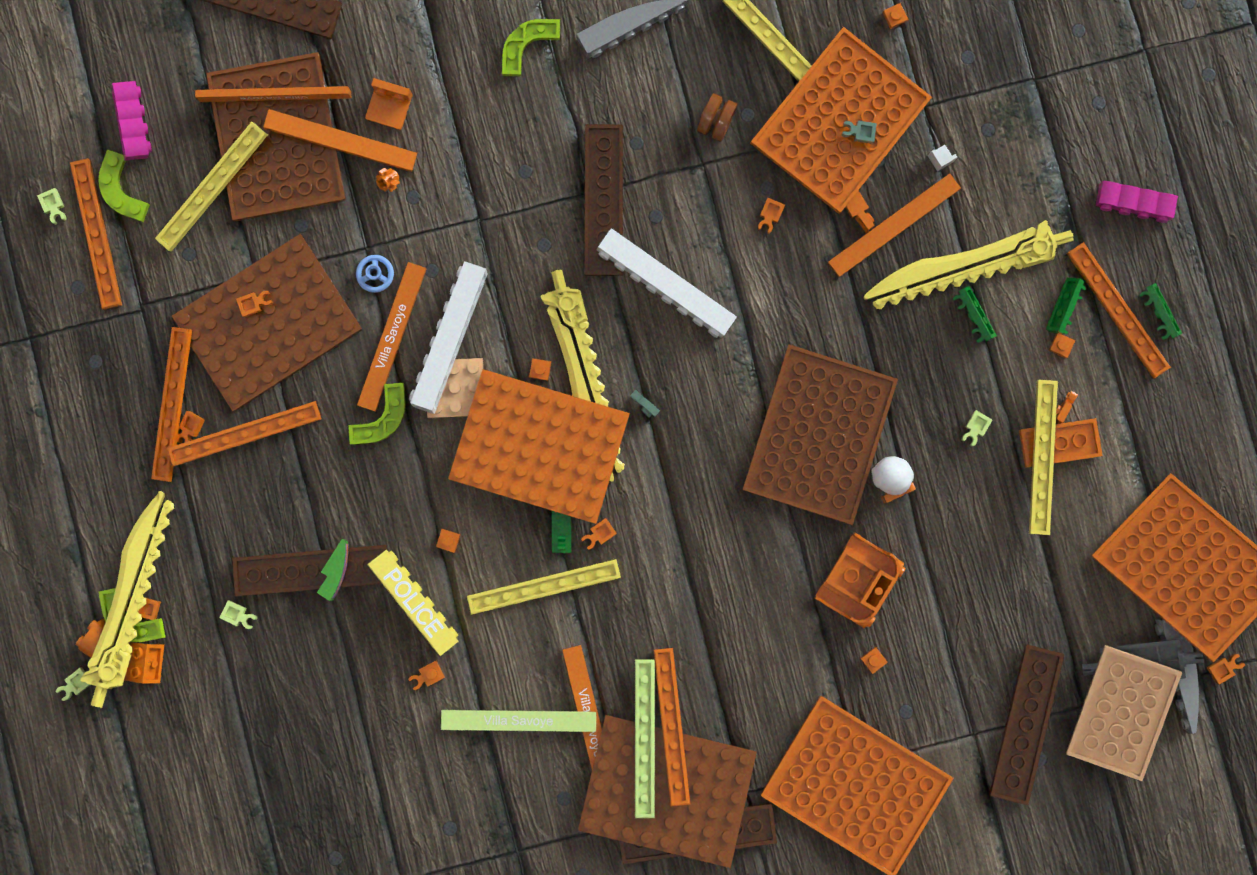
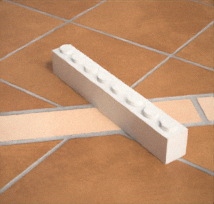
(666, 283)
(448, 338)

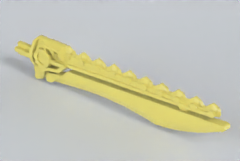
(1028, 254)
(573, 313)
(115, 661)

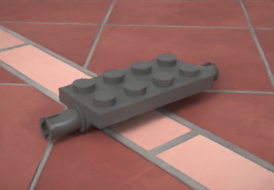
(1162, 652)

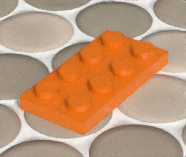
(1072, 442)

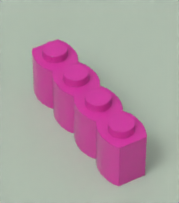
(130, 120)
(1135, 200)

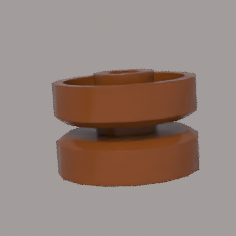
(717, 117)

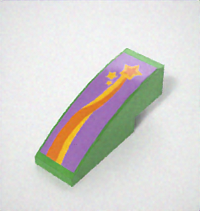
(335, 571)

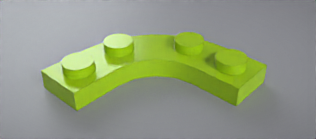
(525, 34)
(111, 189)
(387, 423)
(145, 630)

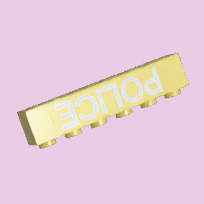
(413, 603)

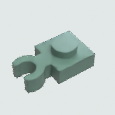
(862, 131)
(647, 407)

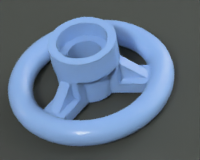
(374, 266)

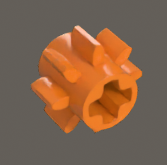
(387, 179)

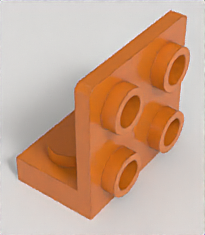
(388, 104)
(145, 663)

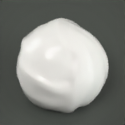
(892, 475)

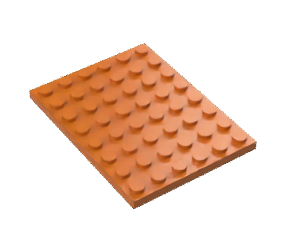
(841, 86)
(539, 446)
(1186, 566)
(856, 786)

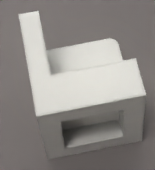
(941, 157)

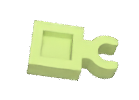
(51, 203)
(977, 425)
(235, 614)
(74, 684)

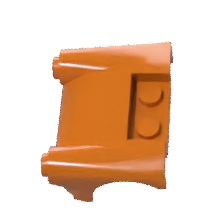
(860, 581)

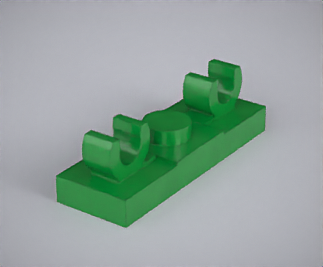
(1065, 305)
(1162, 311)
(976, 314)
(561, 533)

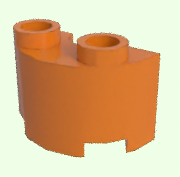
(88, 642)

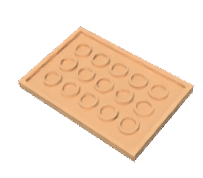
(1123, 712)

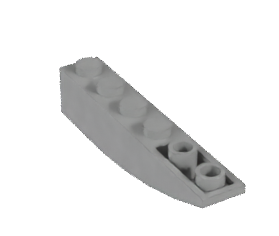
(625, 25)
(1187, 689)

